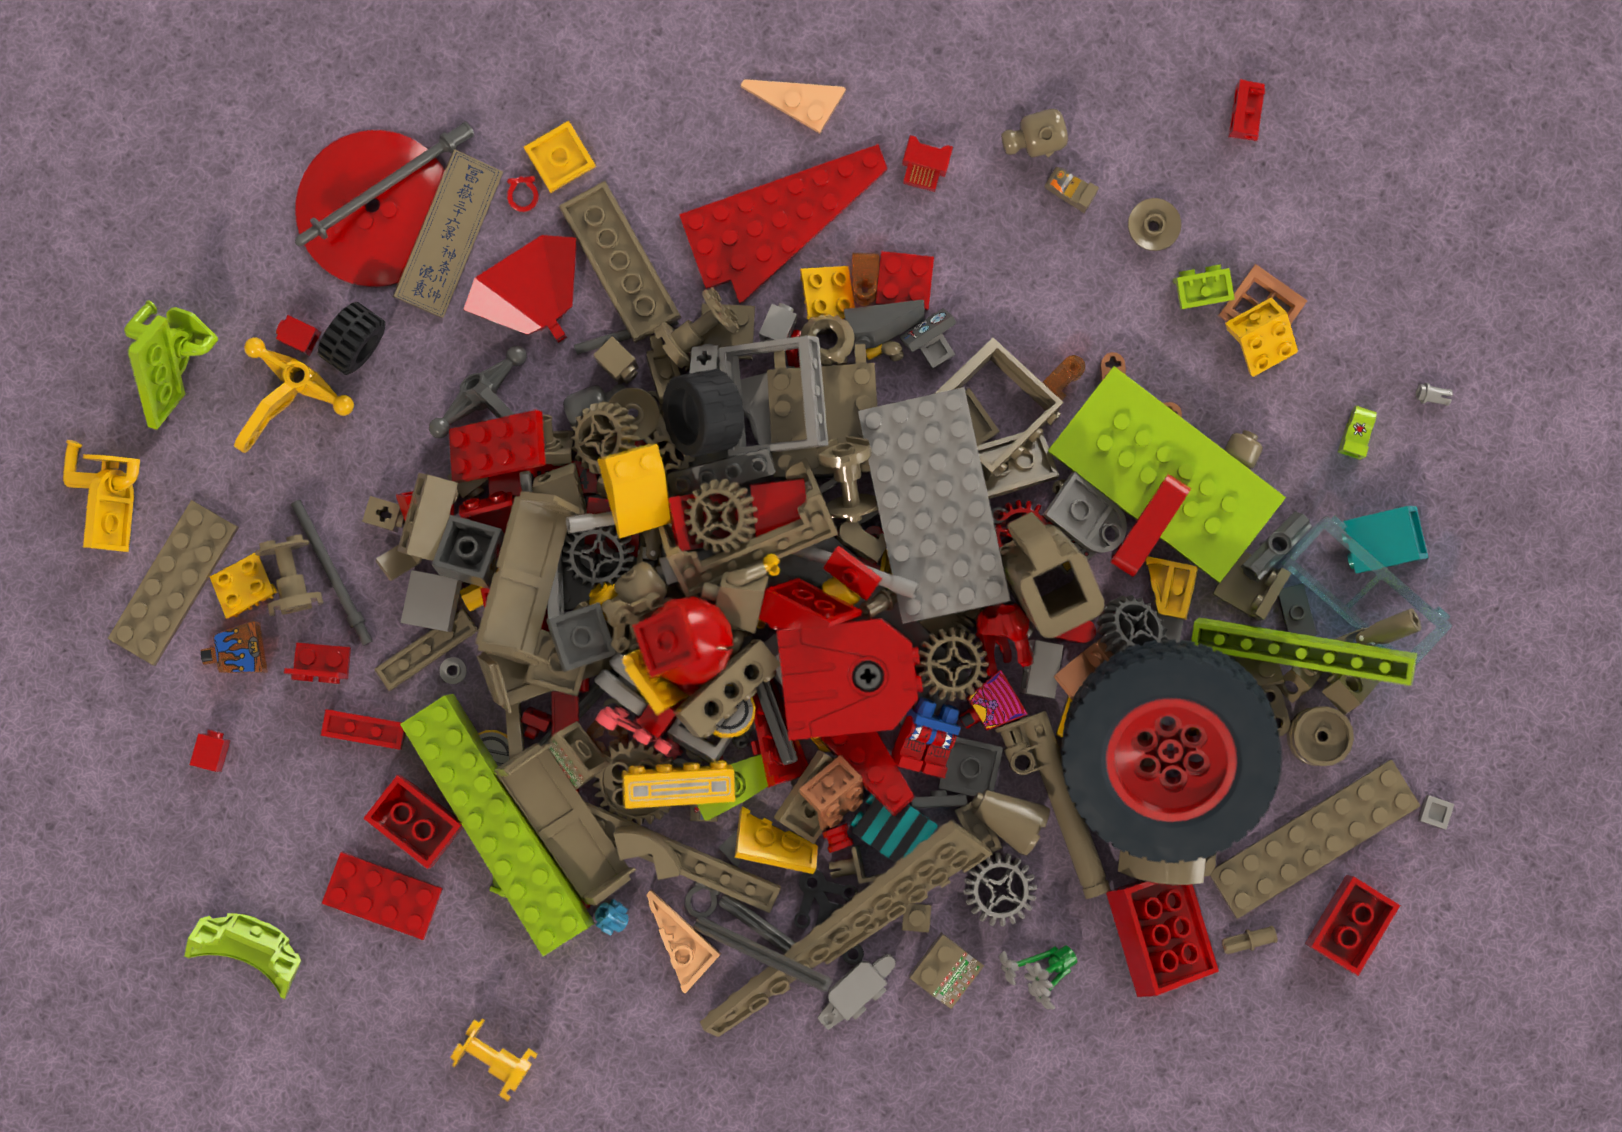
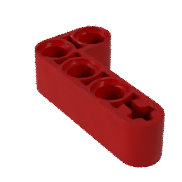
(1150, 525)

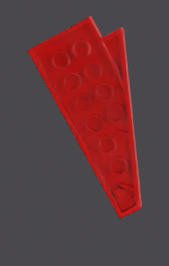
(766, 226)

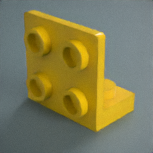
(1263, 336)

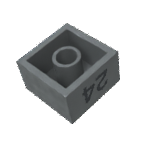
(469, 551)

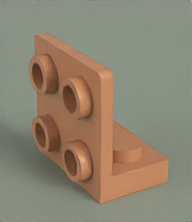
(1078, 669)
(834, 792)

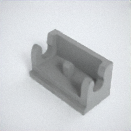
(1039, 677)

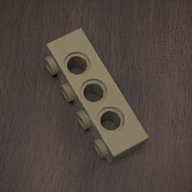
(692, 710)

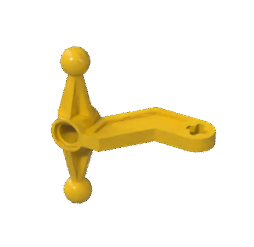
(285, 369)

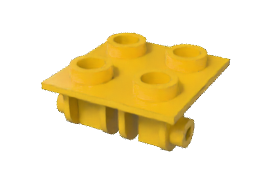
(827, 291)
(242, 586)

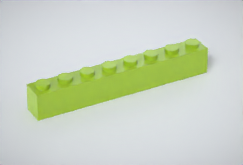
(1306, 651)

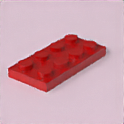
(497, 446)
(382, 895)

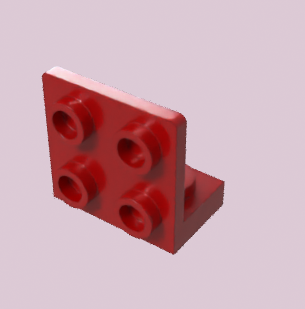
(320, 661)

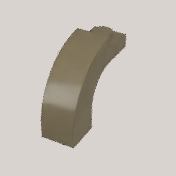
(1166, 873)

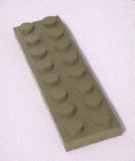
(1314, 839)

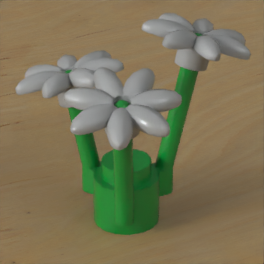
(1060, 961)

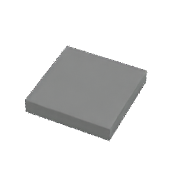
(431, 601)

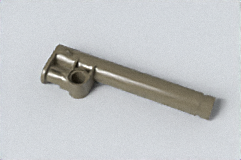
(1038, 743)

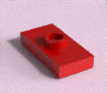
(852, 573)

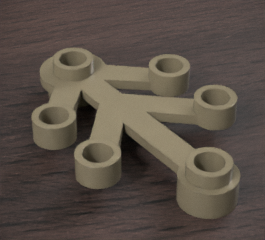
(622, 613)

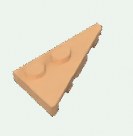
(804, 102)
(687, 948)

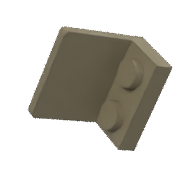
(1248, 595)

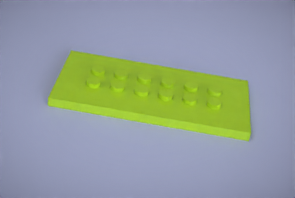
(1128, 445)

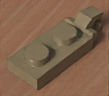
(660, 366)

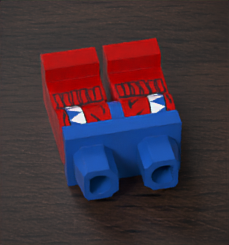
(927, 738)

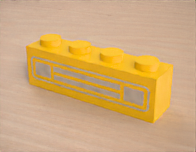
(678, 785)

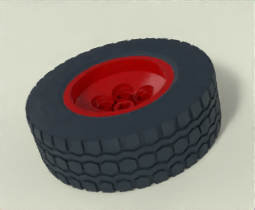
(1139, 804)

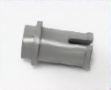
(1428, 393)

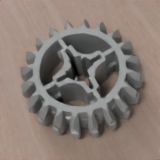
(1019, 901)

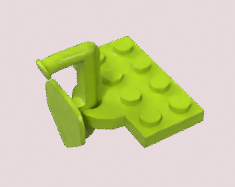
(163, 355)

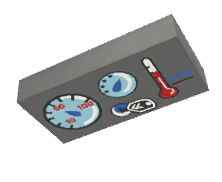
(927, 330)

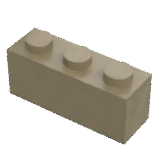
(427, 516)

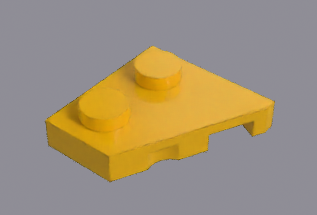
(1172, 586)

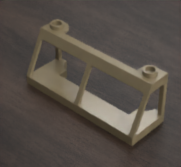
(810, 529)

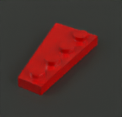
(775, 770)

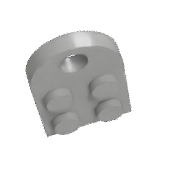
(1085, 515)

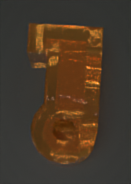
(1068, 371)

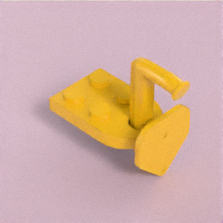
(108, 498)

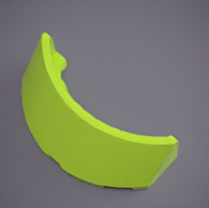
(247, 941)

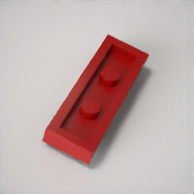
(363, 729)

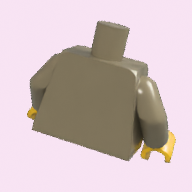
(742, 594)

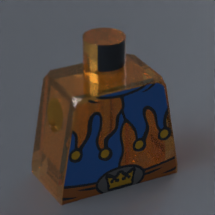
(238, 650)

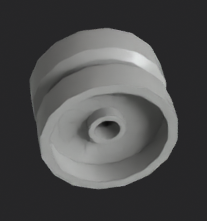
(622, 686)

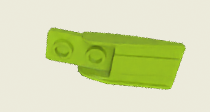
(748, 779)

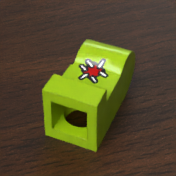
(1357, 433)

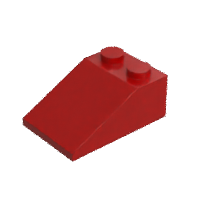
(803, 606)

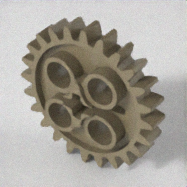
(628, 756)

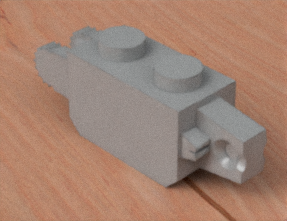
(855, 990)

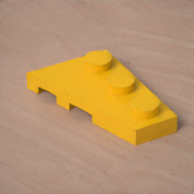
(768, 845)

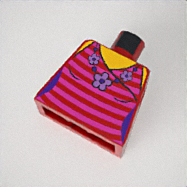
(993, 704)

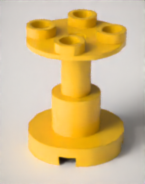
(502, 1064)

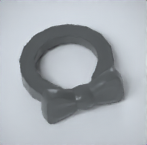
(713, 893)

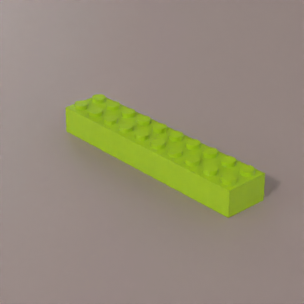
(496, 825)

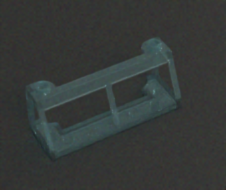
(1336, 529)

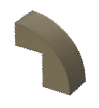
(638, 841)

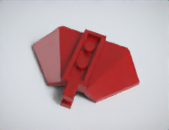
(528, 287)

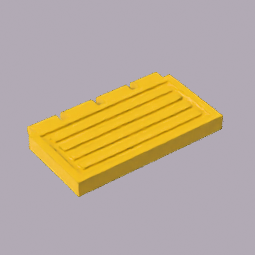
(657, 691)

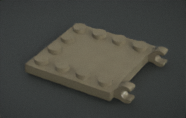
(845, 393)

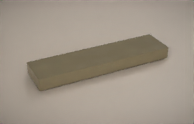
(425, 651)

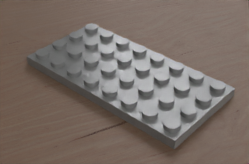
(934, 504)

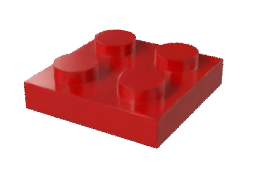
(904, 278)

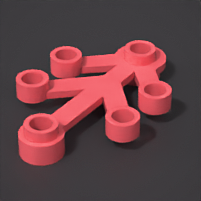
(619, 716)

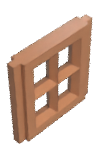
(1269, 283)

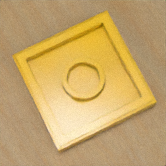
(559, 156)

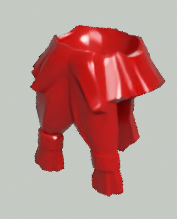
(997, 624)

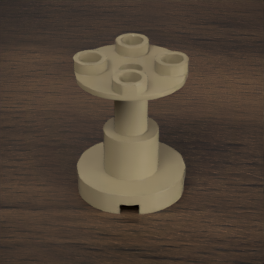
(690, 334)
(846, 461)
(290, 585)

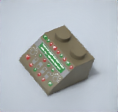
(577, 754)
(946, 970)

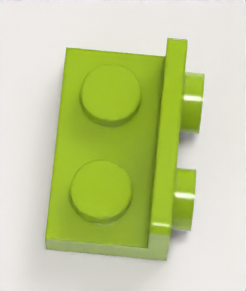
(1204, 288)

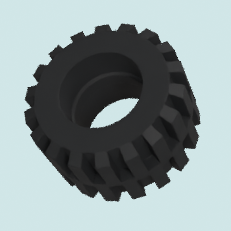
(351, 338)

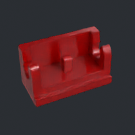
(1247, 110)

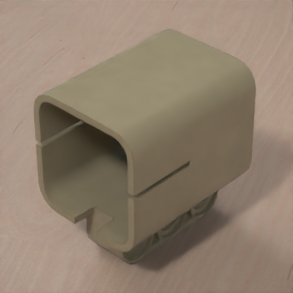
(1036, 550)

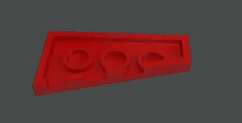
(875, 765)

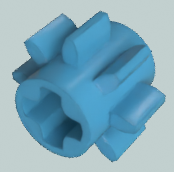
(611, 917)

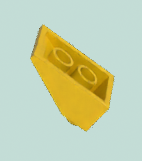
(636, 489)

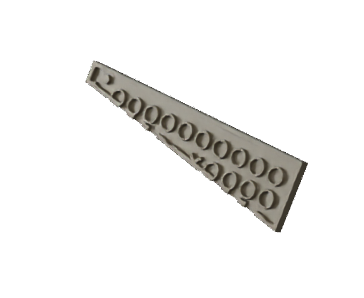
(864, 915)

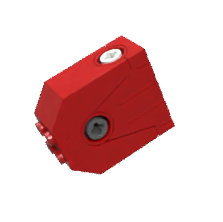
(825, 680)

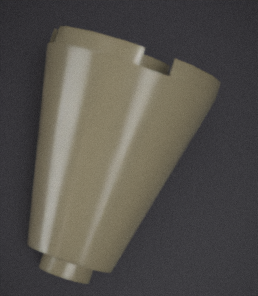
(1011, 818)

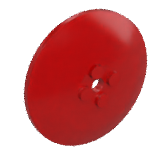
(366, 245)

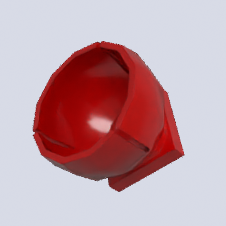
(683, 640)

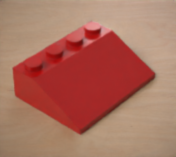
(1161, 935)

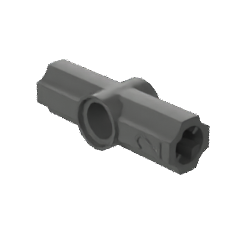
(1266, 556)

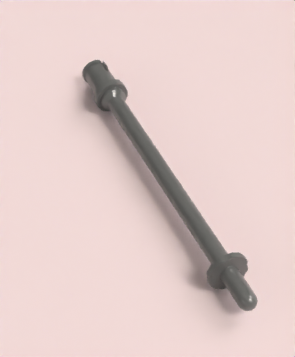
(446, 143)

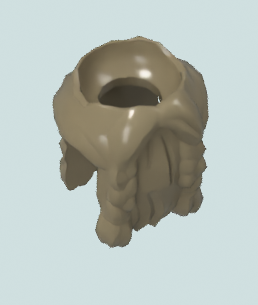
(826, 325)

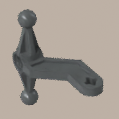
(479, 392)

